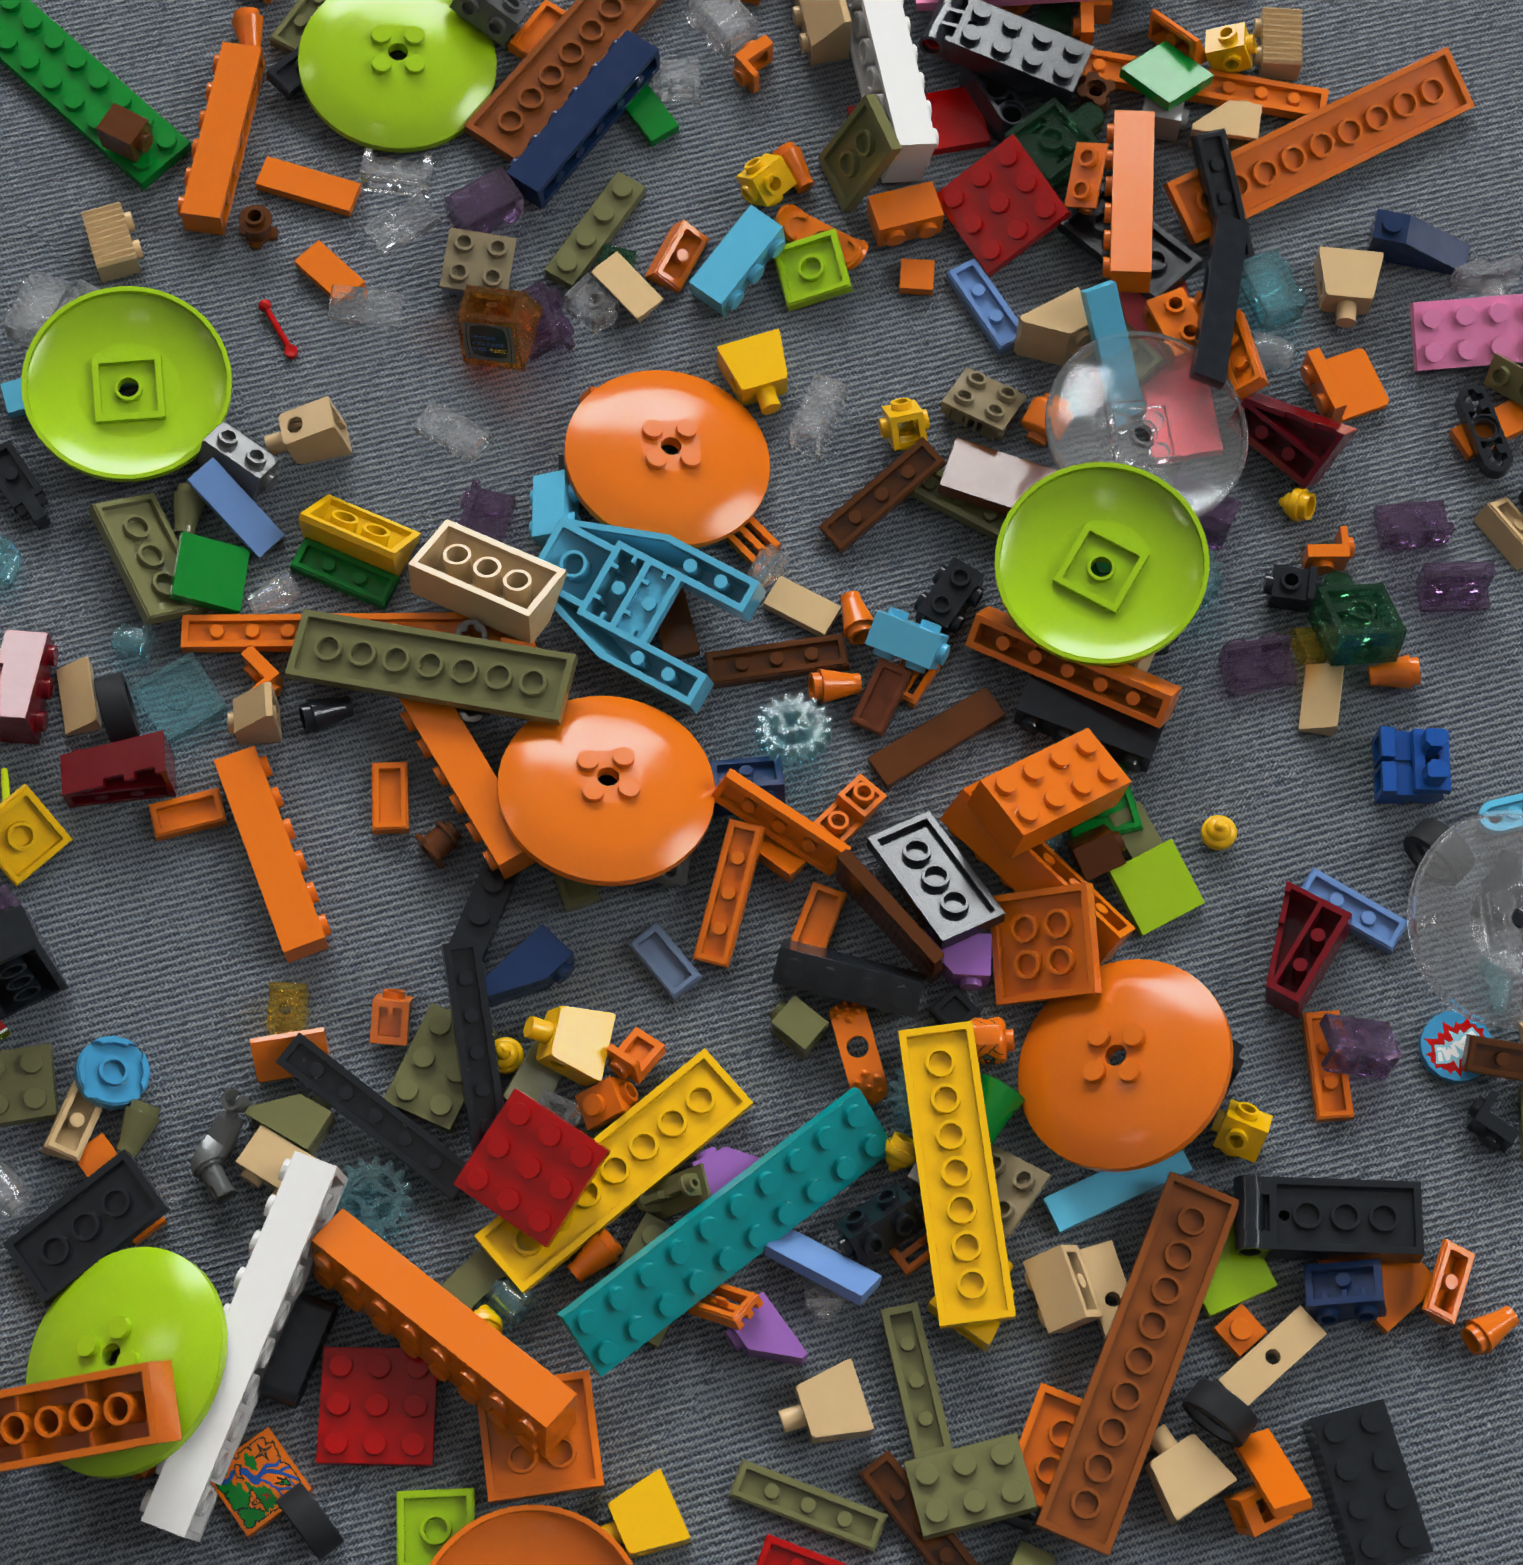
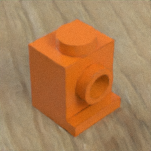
(1246, 1515)

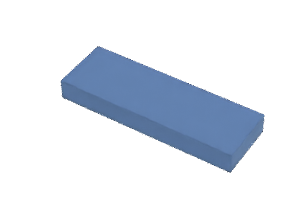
(984, 304)
(235, 508)
(1368, 920)
(824, 1266)

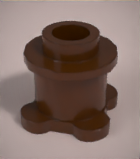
(1095, 91)
(256, 226)
(439, 842)

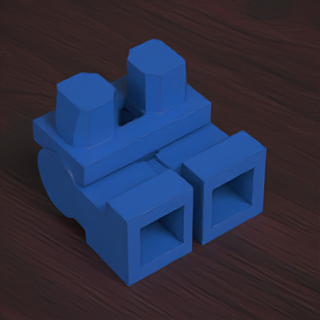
(1411, 765)

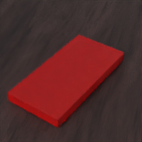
(956, 120)

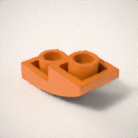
(851, 808)

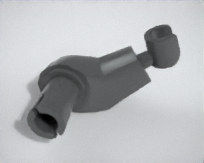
(218, 1146)

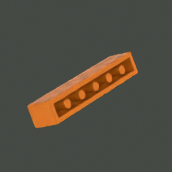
(222, 138)
(1131, 200)
(1117, 687)
(470, 779)
(272, 855)
(1032, 870)

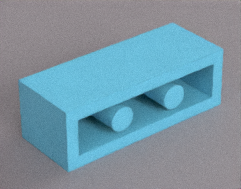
(738, 261)

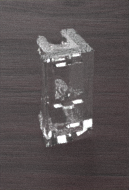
(396, 175)

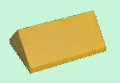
(359, 533)

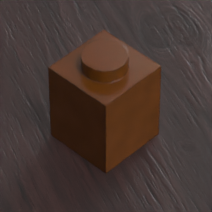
(125, 133)
(1097, 851)

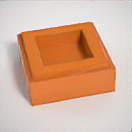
(916, 277)

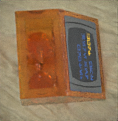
(497, 327)

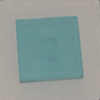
(179, 698)

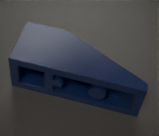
(1415, 243)
(530, 968)

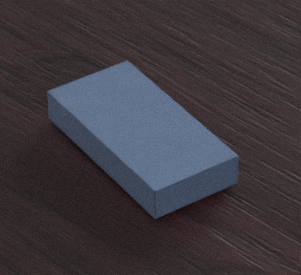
(665, 962)

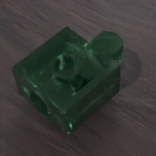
(1055, 131)
(1355, 622)

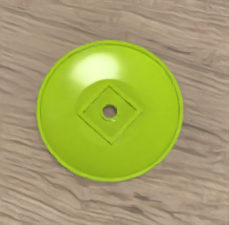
(391, 101)
(119, 339)
(1109, 517)
(153, 1311)

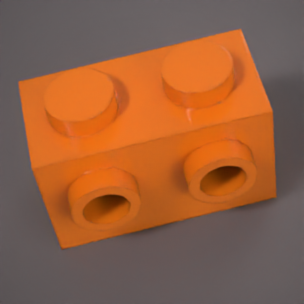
(905, 214)
(1172, 315)

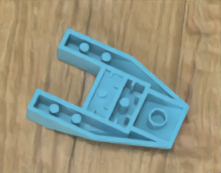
(622, 590)

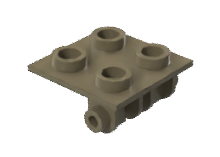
(477, 260)
(983, 401)
(1016, 1186)

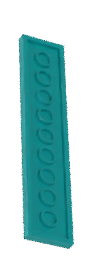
(725, 1232)

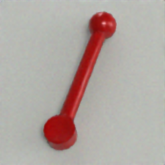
(290, 350)

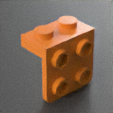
(1343, 384)

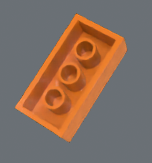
(1048, 792)

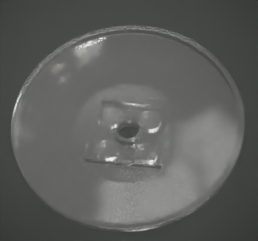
(1145, 384)
(1464, 918)

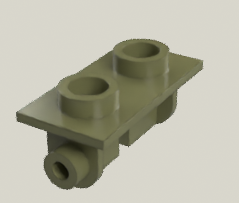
(1505, 378)
(676, 1193)

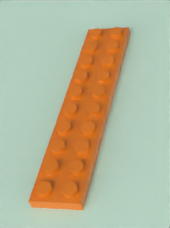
(1331, 139)

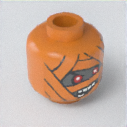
(992, 1040)

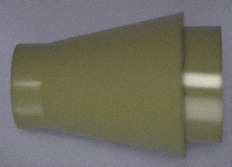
(187, 509)
(137, 1126)

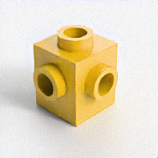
(1230, 48)
(765, 180)
(911, 427)
(1241, 1130)

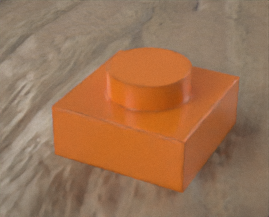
(1239, 1331)

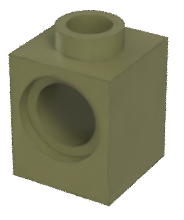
(798, 1026)

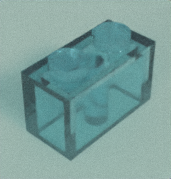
(1272, 290)

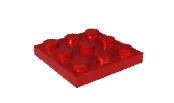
(1002, 205)
(531, 1167)
(376, 1408)

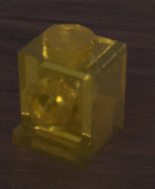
(288, 995)

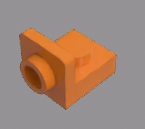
(260, 670)
(391, 1017)

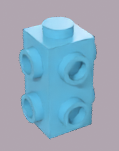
(550, 501)
(917, 643)

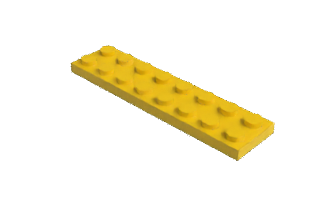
(644, 1148)
(956, 1175)

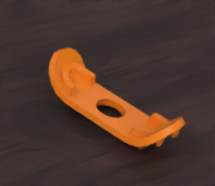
(801, 225)
(864, 1072)

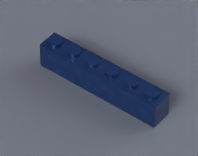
(584, 118)

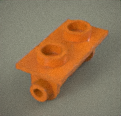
(1086, 176)

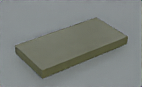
(143, 553)

